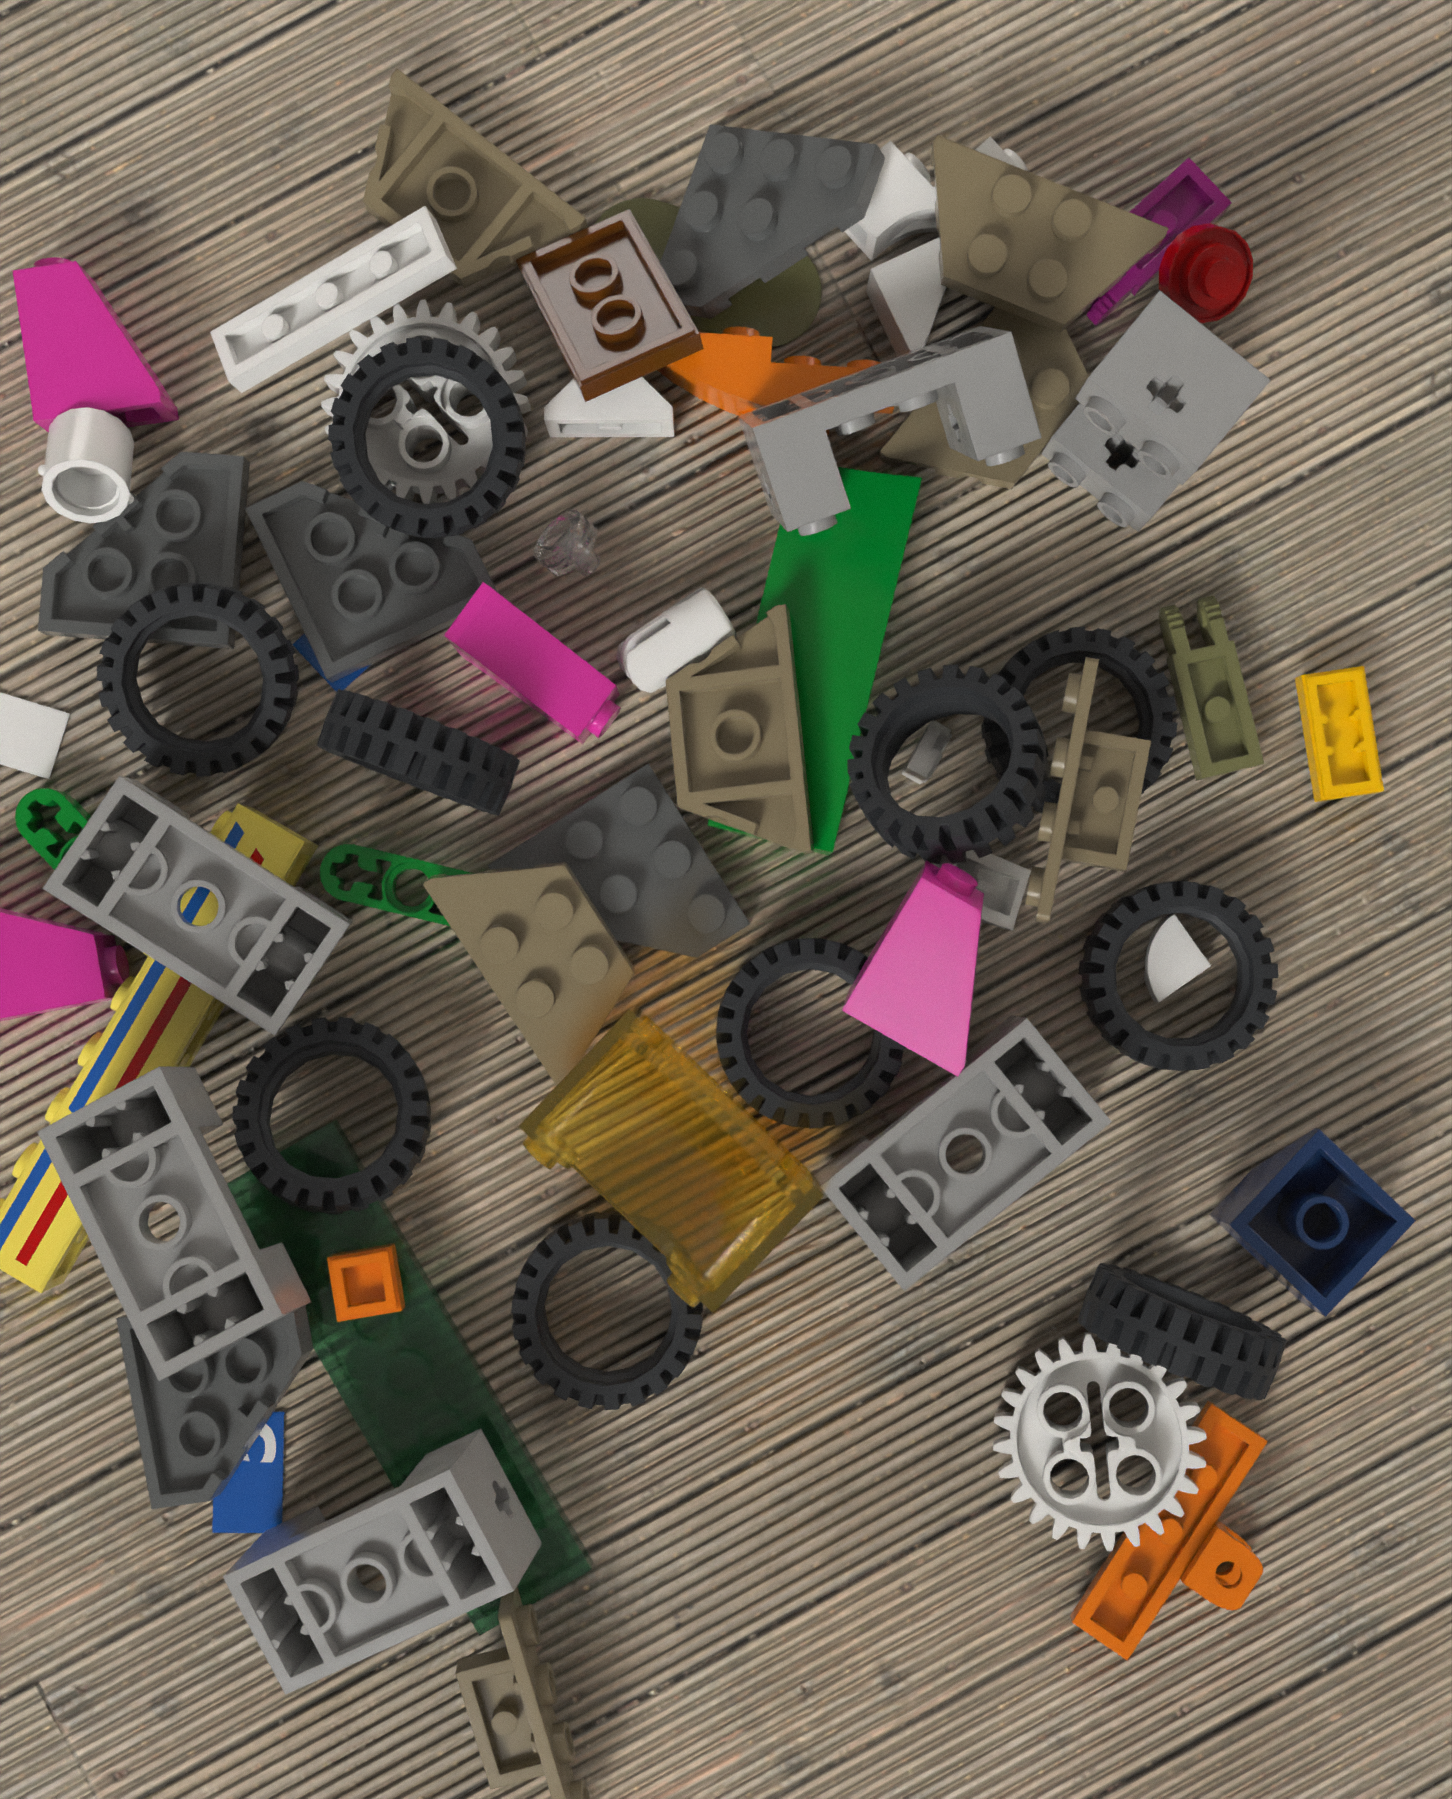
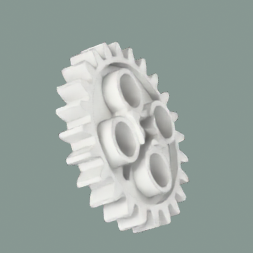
(395, 437)
(1156, 1435)

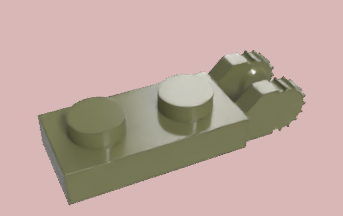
(1210, 693)

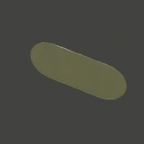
(776, 308)

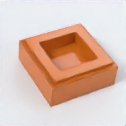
(366, 1282)

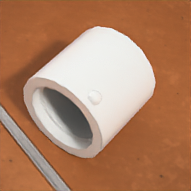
(88, 465)

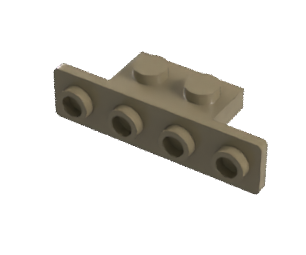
(1096, 796)
(512, 1708)

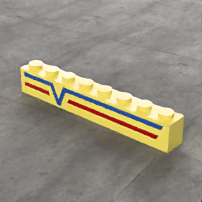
(155, 1024)

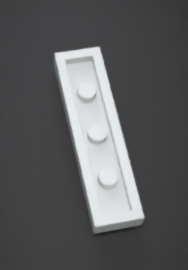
(333, 300)

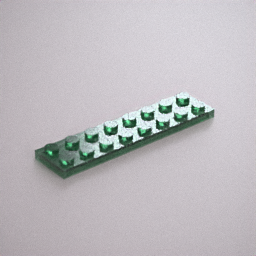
(405, 1370)

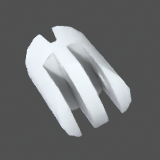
(674, 640)

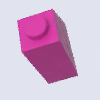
(81, 350)
(534, 665)
(55, 966)
(924, 968)

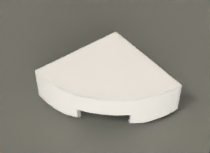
(927, 753)
(1171, 959)

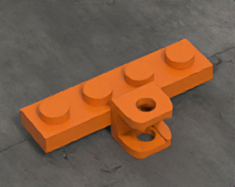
(1140, 1578)

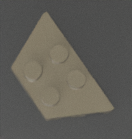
(477, 193)
(1029, 238)
(1053, 381)
(742, 736)
(539, 953)

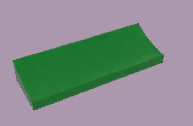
(839, 609)

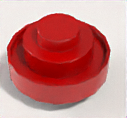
(1207, 271)

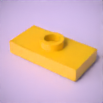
(1339, 734)

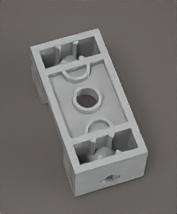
(968, 375)
(1159, 403)
(140, 862)
(1007, 1096)
(210, 1278)
(439, 1539)

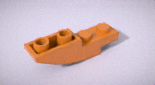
(739, 375)

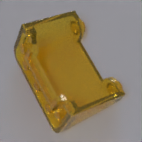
(674, 1157)

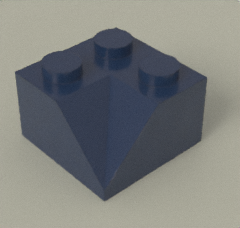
(1313, 1220)

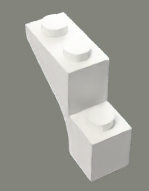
(906, 200)

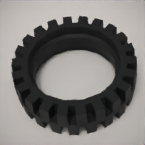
(352, 416)
(1116, 658)
(908, 713)
(138, 725)
(418, 751)
(1250, 999)
(287, 1055)
(747, 1078)
(1182, 1331)
(558, 1369)

